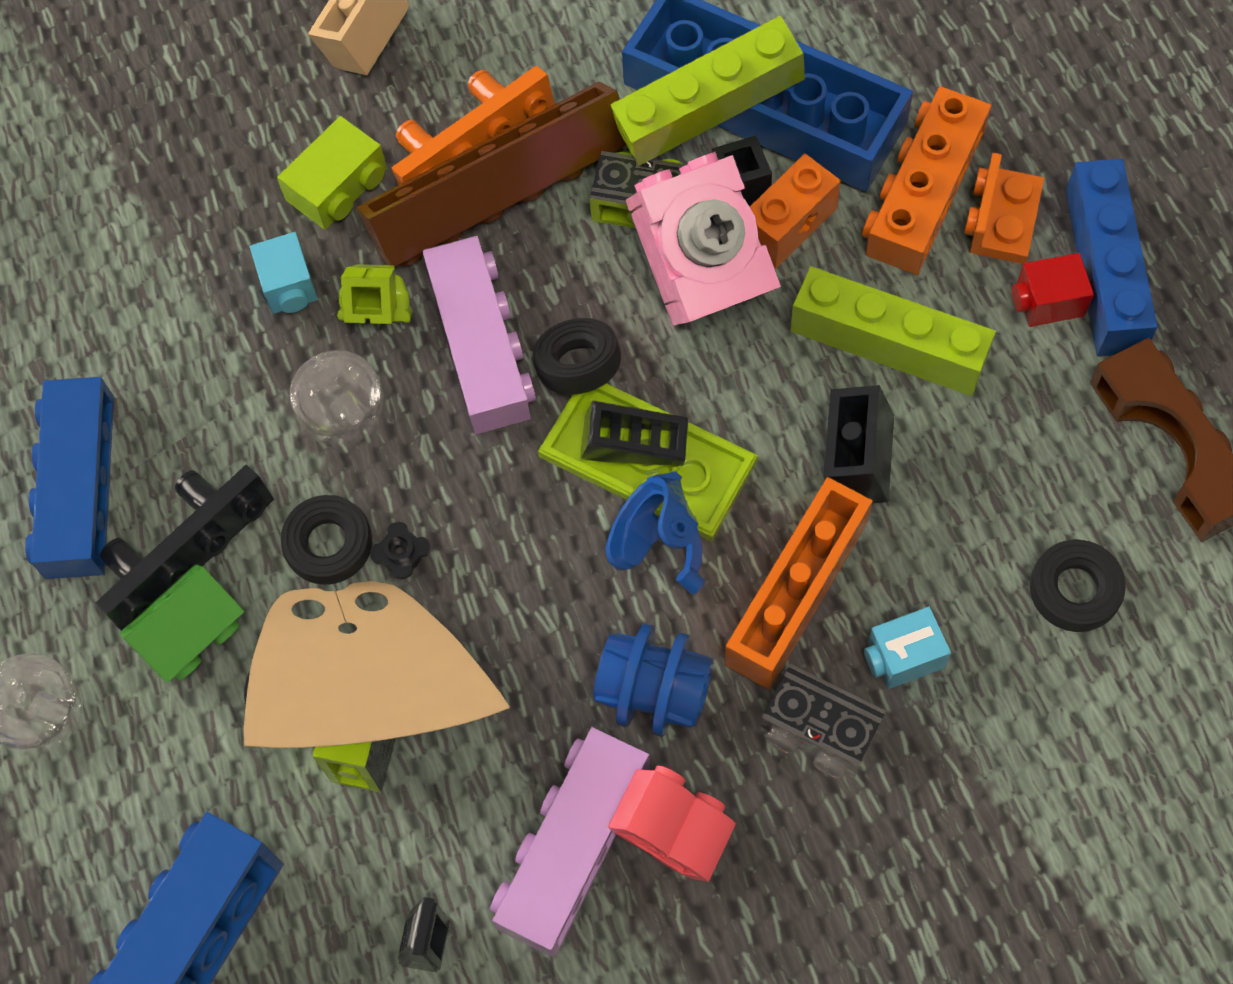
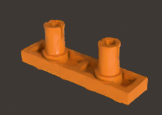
(499, 110)

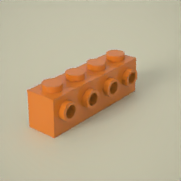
(927, 179)

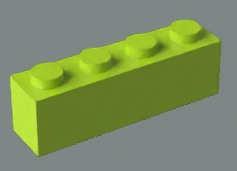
(709, 90)
(891, 330)

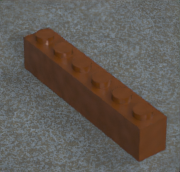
(493, 176)

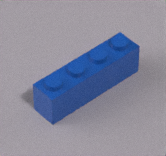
(1111, 254)
(71, 478)

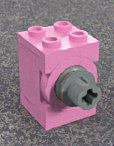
(701, 238)

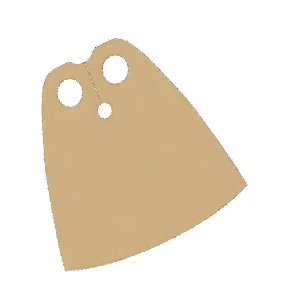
(380, 683)

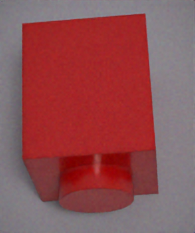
(1052, 290)

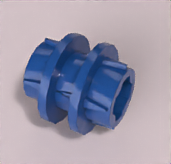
(653, 679)

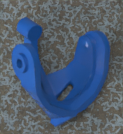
(639, 528)

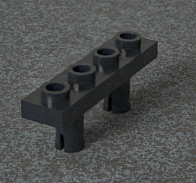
(204, 534)

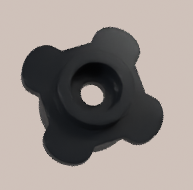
(400, 564)

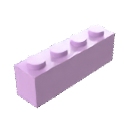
(477, 334)
(569, 845)

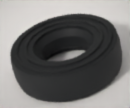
(581, 376)
(305, 519)
(1084, 556)

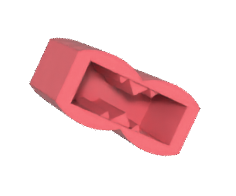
(673, 823)

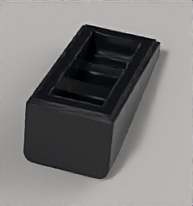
(631, 451)
(424, 936)

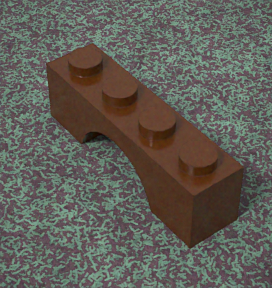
(1144, 388)

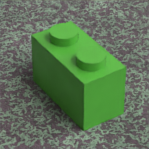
(183, 624)

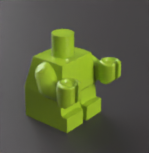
(373, 294)

